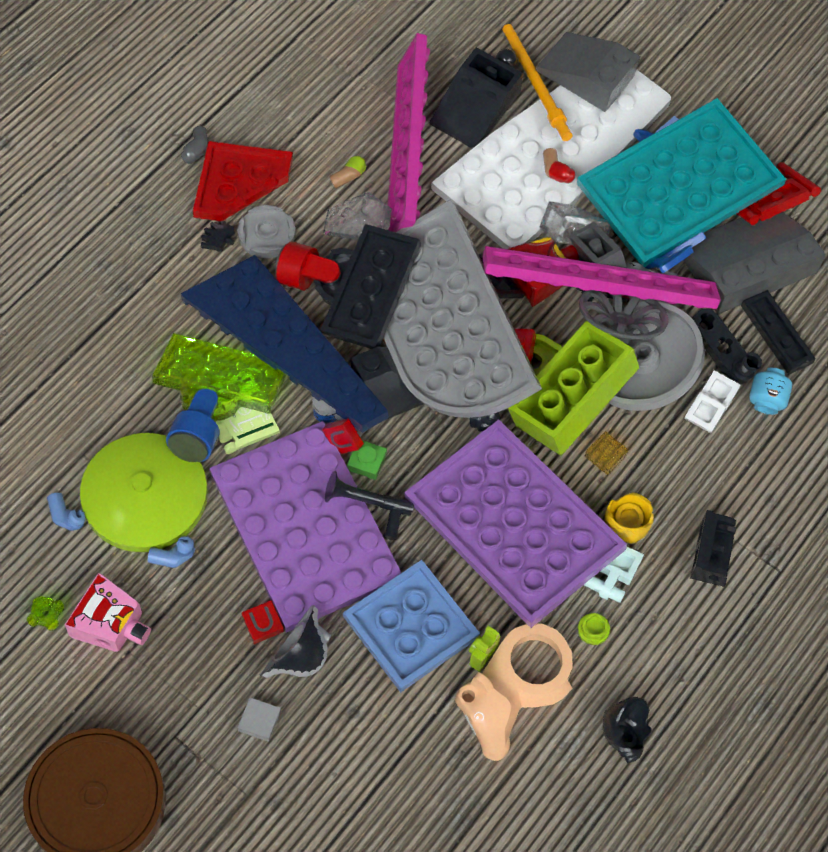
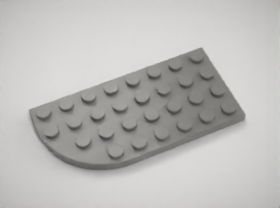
(452, 328)

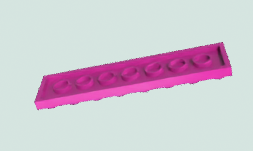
(406, 137)

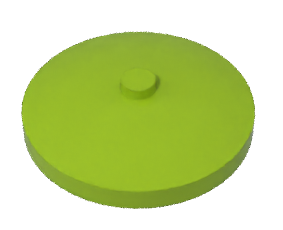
(142, 493)

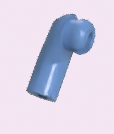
(63, 517)
(176, 556)

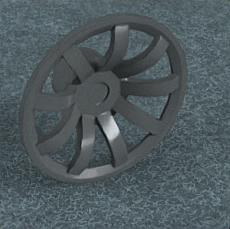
(622, 322)

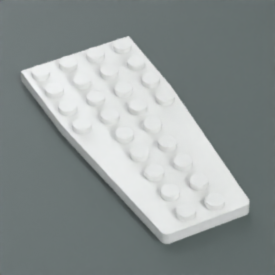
(504, 178)

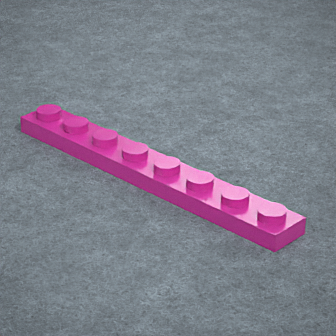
(600, 277)

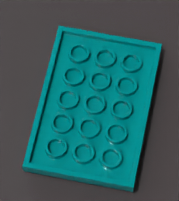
(680, 182)

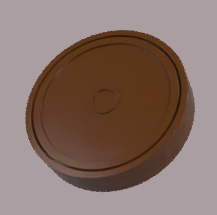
(94, 794)

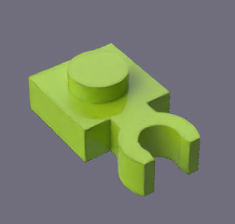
(484, 648)

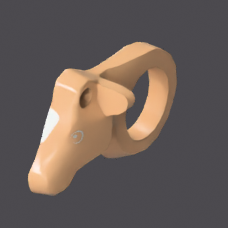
(499, 693)

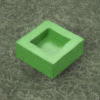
(367, 460)

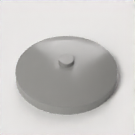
(666, 362)

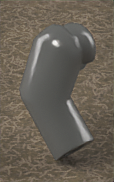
(197, 147)

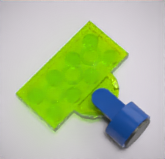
(212, 388)

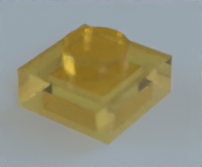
(606, 453)

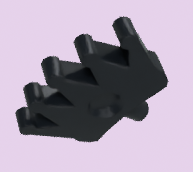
(217, 236)

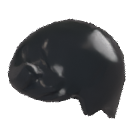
(627, 727)

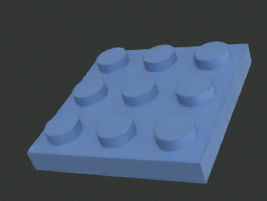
(411, 625)

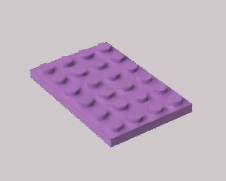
(515, 522)
(296, 540)

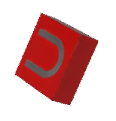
(343, 436)
(262, 622)

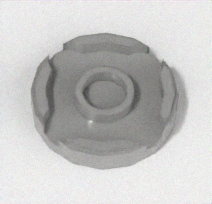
(265, 231)

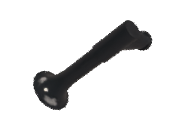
(397, 506)

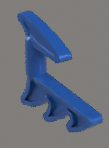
(677, 254)

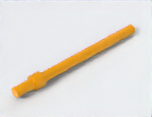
(555, 115)

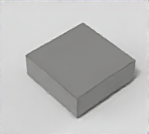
(259, 719)

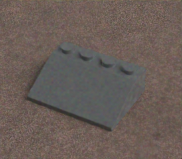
(754, 258)

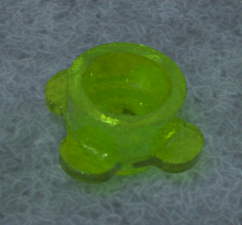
(43, 604)

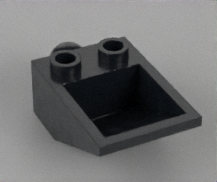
(478, 96)

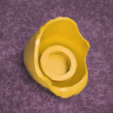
(630, 517)

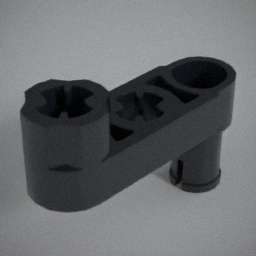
(736, 363)

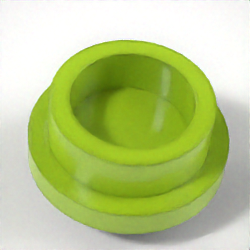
(593, 629)

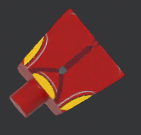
(538, 291)

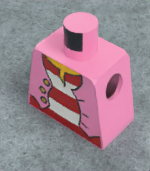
(107, 617)

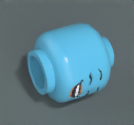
(770, 391)

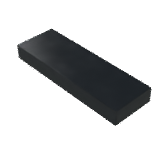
(778, 332)

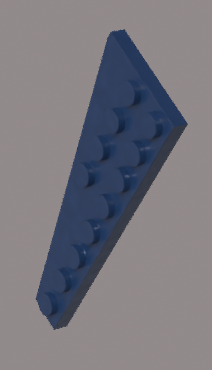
(275, 329)

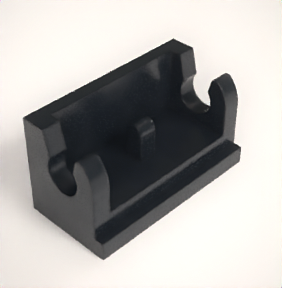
(713, 549)

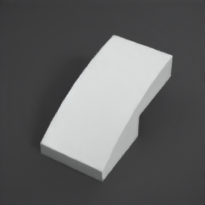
(712, 401)

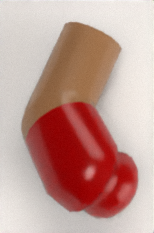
(555, 169)

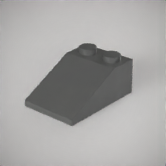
(590, 68)

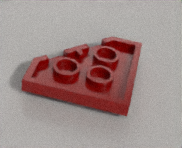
(238, 177)

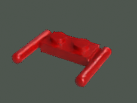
(794, 192)

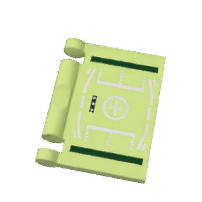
(246, 428)

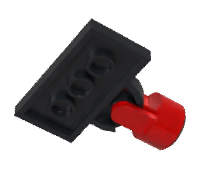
(357, 283)

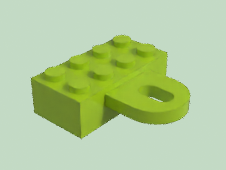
(574, 384)

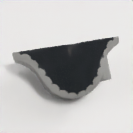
(303, 649)

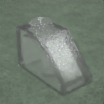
(349, 217)
(564, 219)

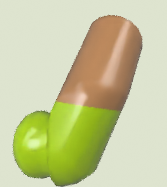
(353, 169)

